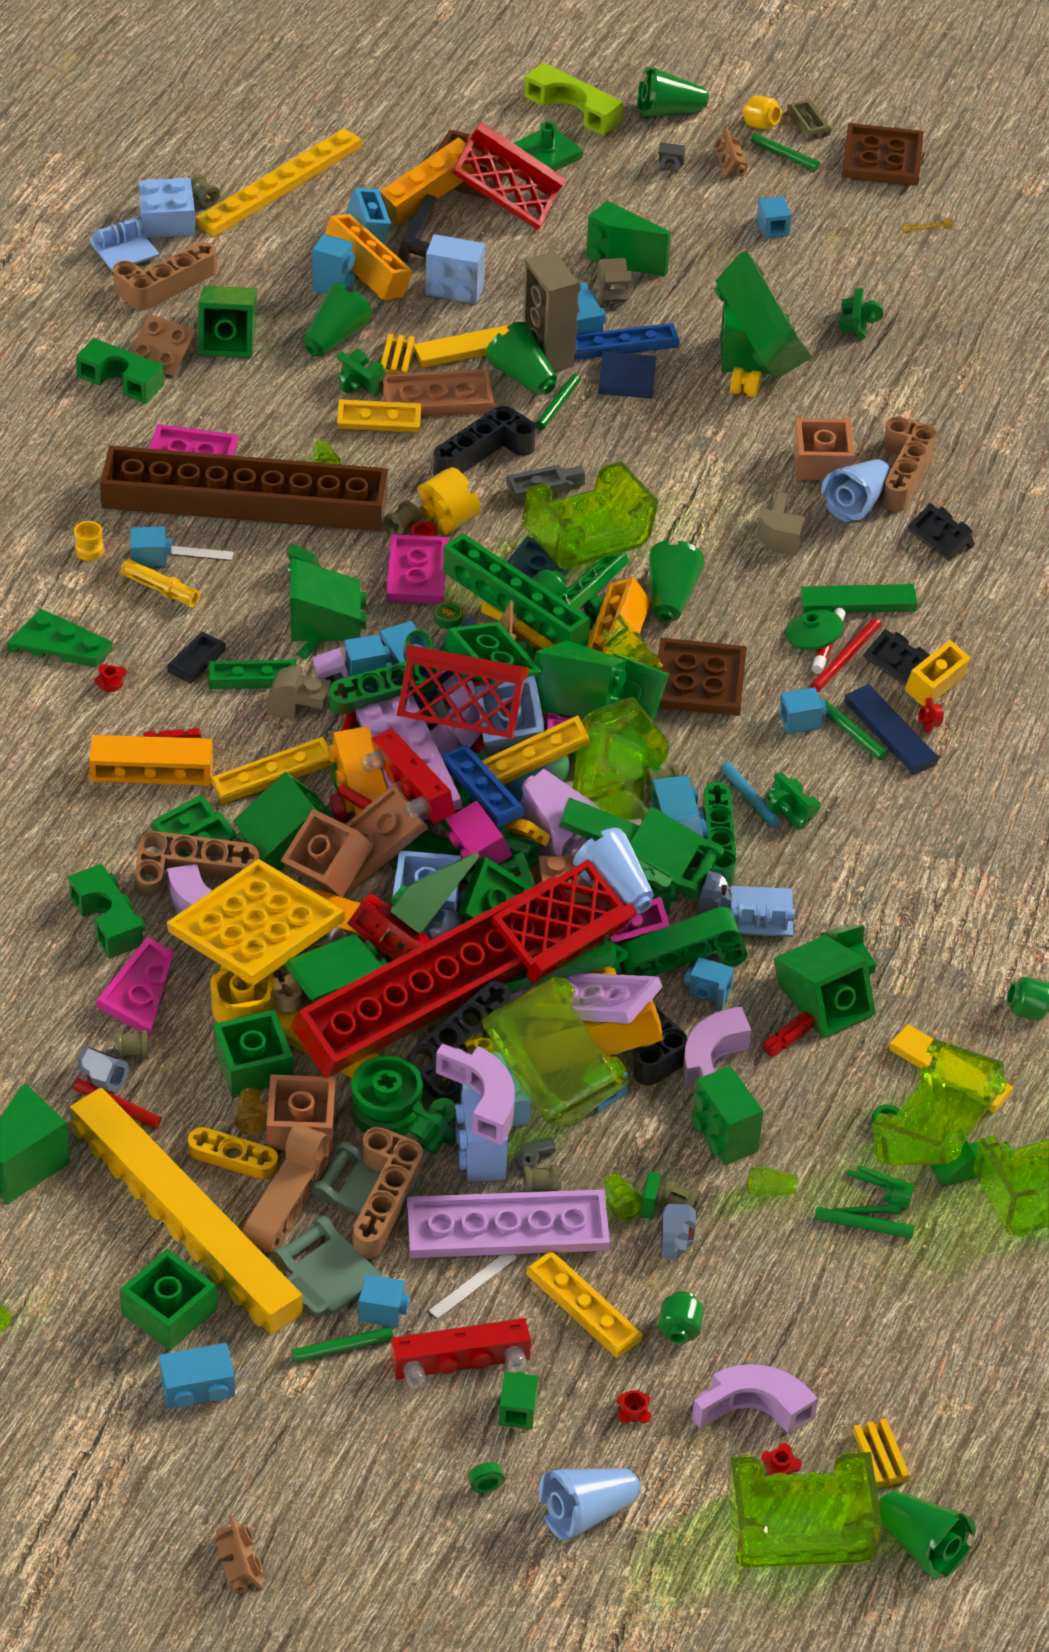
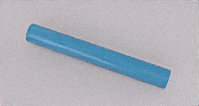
(750, 794)

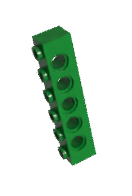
(501, 582)

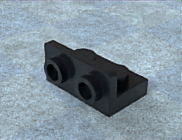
(941, 532)
(895, 655)

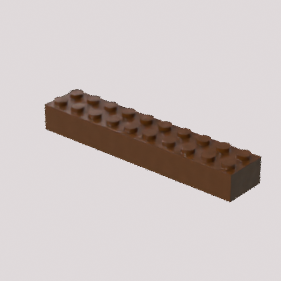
(244, 488)

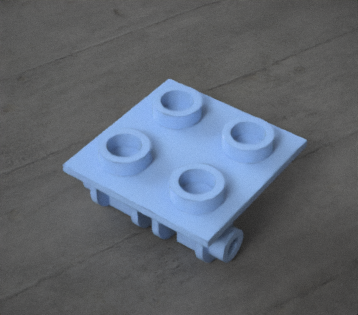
(123, 243)
(763, 910)

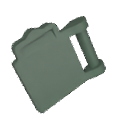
(356, 1187)
(328, 1275)

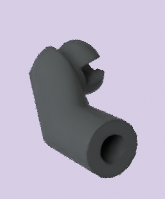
(531, 1151)

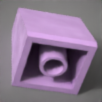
(543, 806)

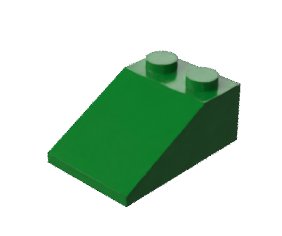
(622, 234)
(491, 643)
(425, 896)

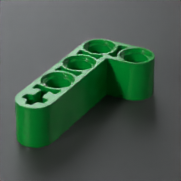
(379, 679)
(720, 826)
(685, 942)

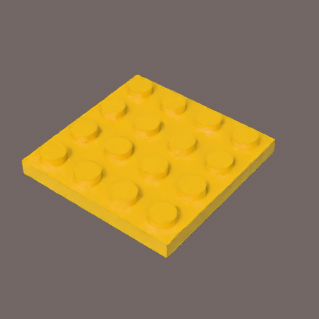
(256, 921)

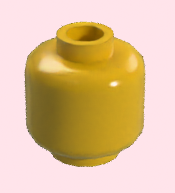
(761, 112)

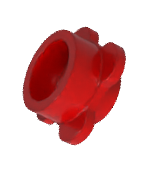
(110, 677)
(930, 715)
(630, 1400)
(784, 1453)

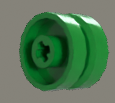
(385, 1094)

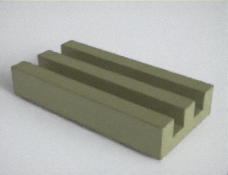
(804, 119)

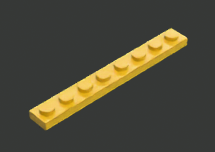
(278, 182)

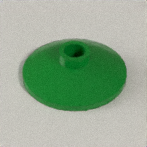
(814, 629)

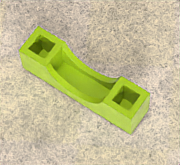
(550, 86)

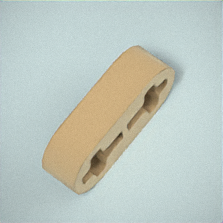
(286, 991)

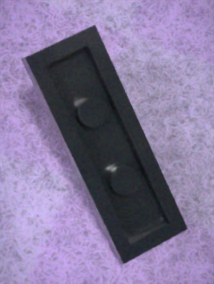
(411, 241)

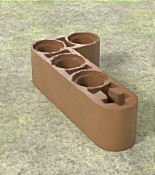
(165, 279)
(915, 448)
(199, 849)
(290, 1189)
(384, 1197)

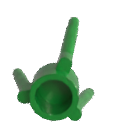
(896, 1192)

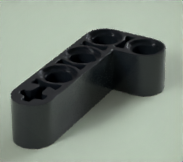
(483, 437)
(461, 1033)
(663, 1057)

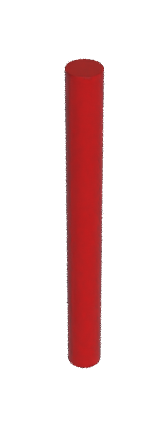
(846, 654)

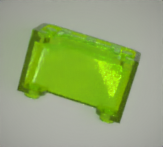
(616, 761)
(554, 1053)
(941, 1109)

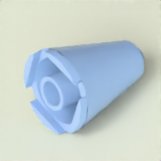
(854, 489)
(618, 866)
(585, 1497)

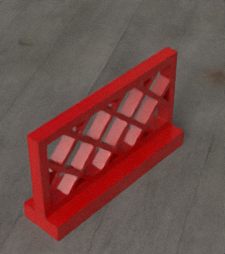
(515, 162)
(467, 665)
(583, 937)

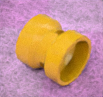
(745, 382)
(88, 540)

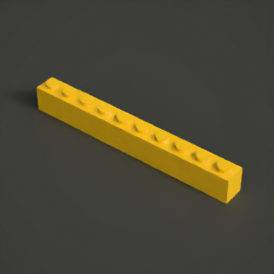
(186, 1211)

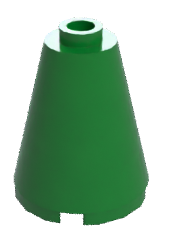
(669, 95)
(336, 320)
(522, 359)
(673, 577)
(927, 1531)

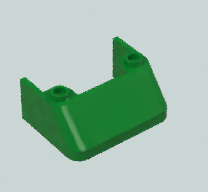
(760, 316)

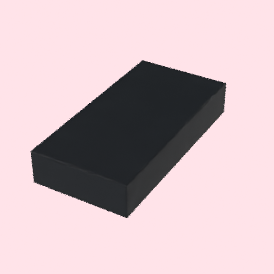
(195, 657)

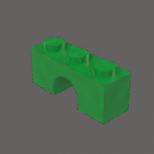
(102, 361)
(98, 892)

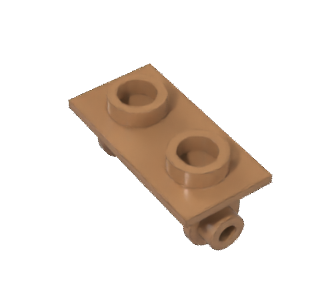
(729, 154)
(246, 1566)

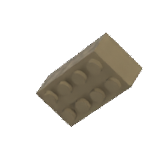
(552, 307)

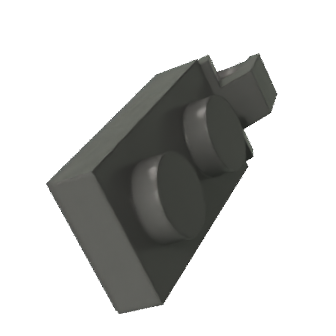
(555, 477)

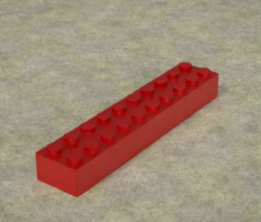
(419, 986)

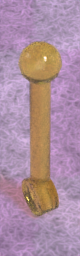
(947, 223)

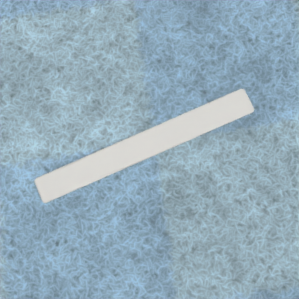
(202, 552)
(472, 1284)

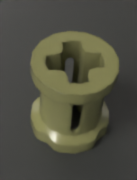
(204, 189)
(404, 516)
(666, 773)
(131, 1044)
(540, 1179)
(678, 1195)

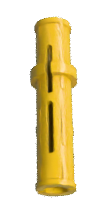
(169, 586)

